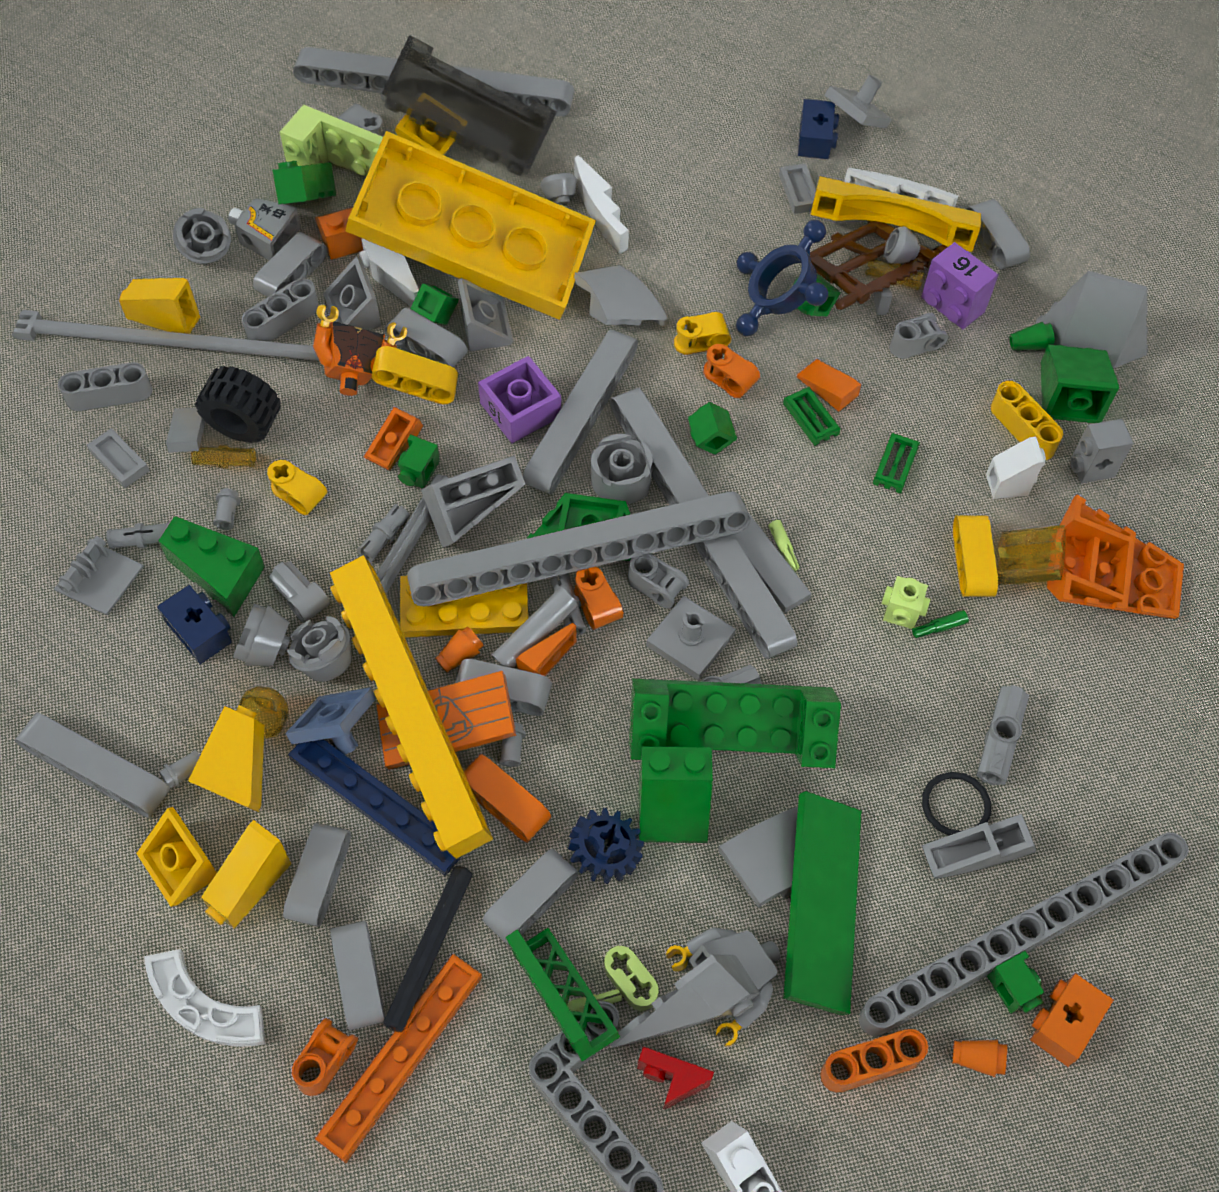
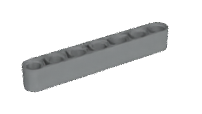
(580, 412)

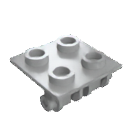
(98, 576)

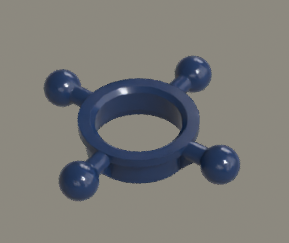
(769, 267)

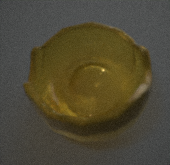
(270, 708)

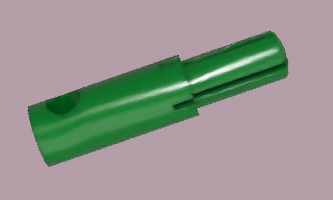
(941, 624)

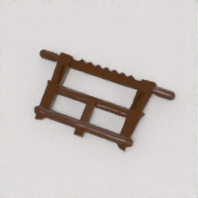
(856, 290)

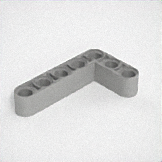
(589, 1109)

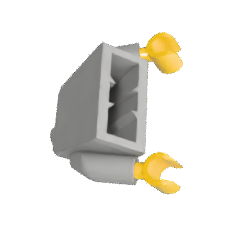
(754, 958)

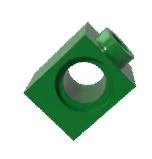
(434, 304)

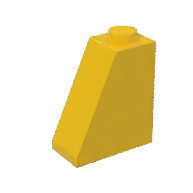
(161, 304)
(233, 758)
(245, 875)

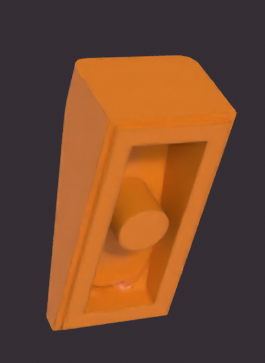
(830, 384)
(393, 438)
(548, 653)

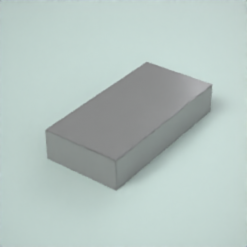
(798, 187)
(185, 430)
(118, 458)

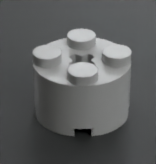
(621, 468)

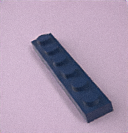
(373, 800)

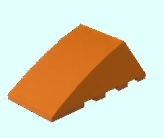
(1114, 568)

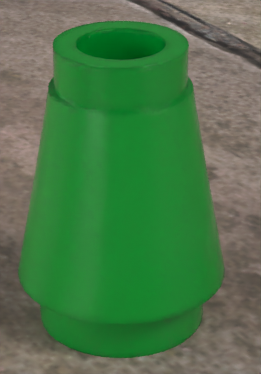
(1033, 337)

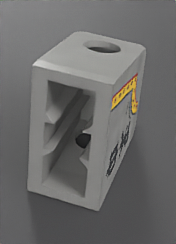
(265, 226)

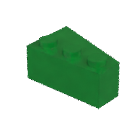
(303, 182)
(213, 561)

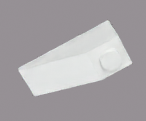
(390, 270)

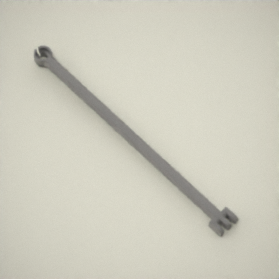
(32, 324)

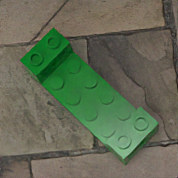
(736, 718)

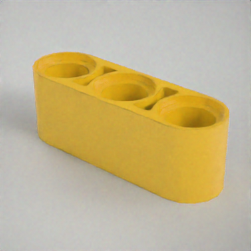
(415, 375)
(1025, 417)
(975, 556)

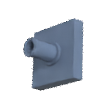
(333, 718)

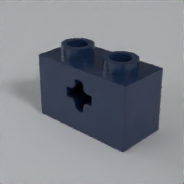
(817, 128)
(202, 638)

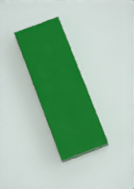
(823, 905)

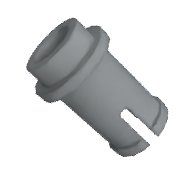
(227, 502)
(512, 748)
(179, 770)

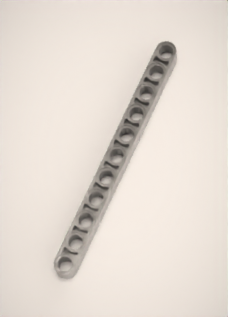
(372, 72)
(577, 548)
(722, 554)
(1009, 936)

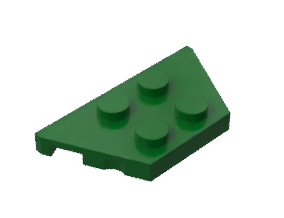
(580, 510)

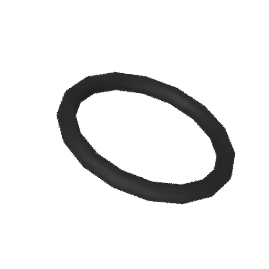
(954, 775)

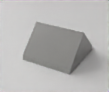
(354, 297)
(483, 317)

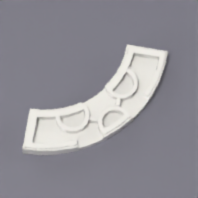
(198, 1012)

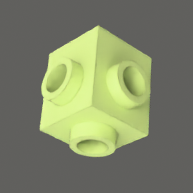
(905, 602)

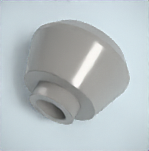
(559, 187)
(901, 246)

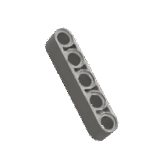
(93, 765)

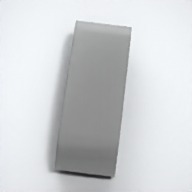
(1000, 235)
(292, 262)
(281, 311)
(427, 338)
(105, 386)
(526, 689)
(317, 874)
(531, 895)
(357, 975)

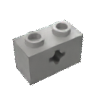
(1101, 451)

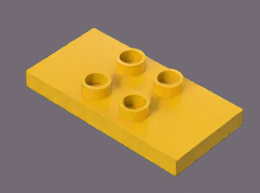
(471, 225)

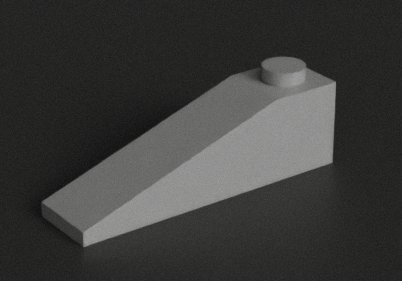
(703, 994)

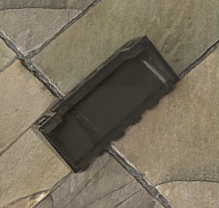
(466, 108)

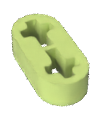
(637, 972)

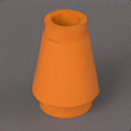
(461, 646)
(981, 1055)

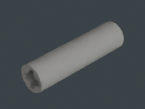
(536, 627)

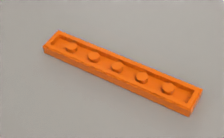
(398, 1059)

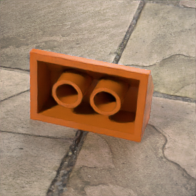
(333, 233)

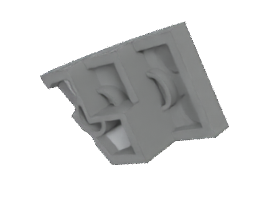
(619, 297)
(764, 857)

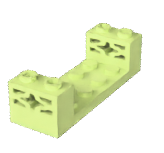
(320, 138)

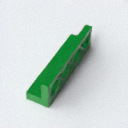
(551, 992)

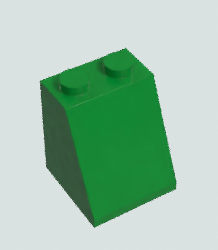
(1077, 383)
(675, 794)

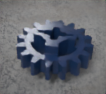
(589, 840)

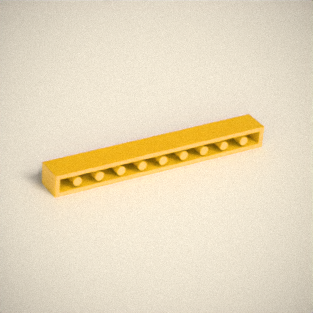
(410, 709)

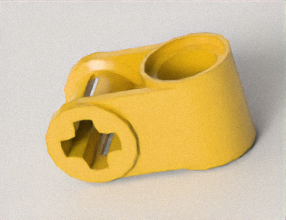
(702, 331)
(295, 486)

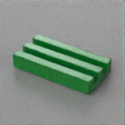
(807, 418)
(890, 481)

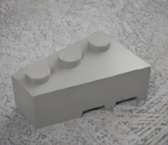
(467, 498)

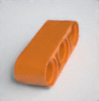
(506, 799)
(886, 1048)

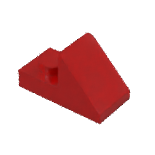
(684, 1077)

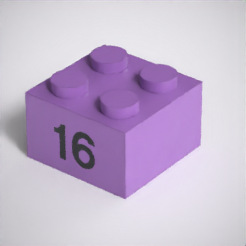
(959, 285)
(519, 399)

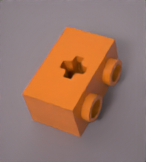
(1087, 1009)

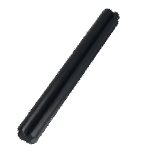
(427, 949)

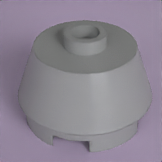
(201, 236)
(262, 637)
(321, 649)

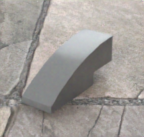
(979, 847)

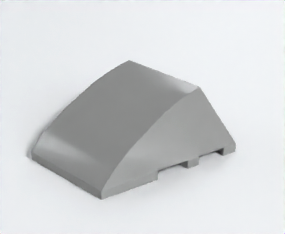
(1102, 316)

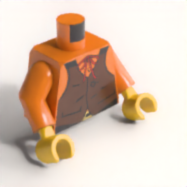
(348, 350)

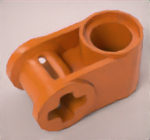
(731, 374)
(597, 598)
(325, 1050)

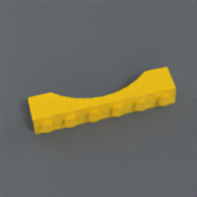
(938, 221)

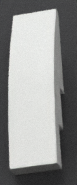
(899, 186)
(598, 201)

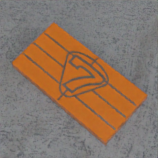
(470, 711)

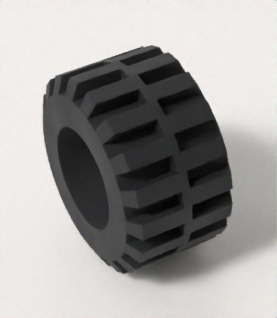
(238, 404)

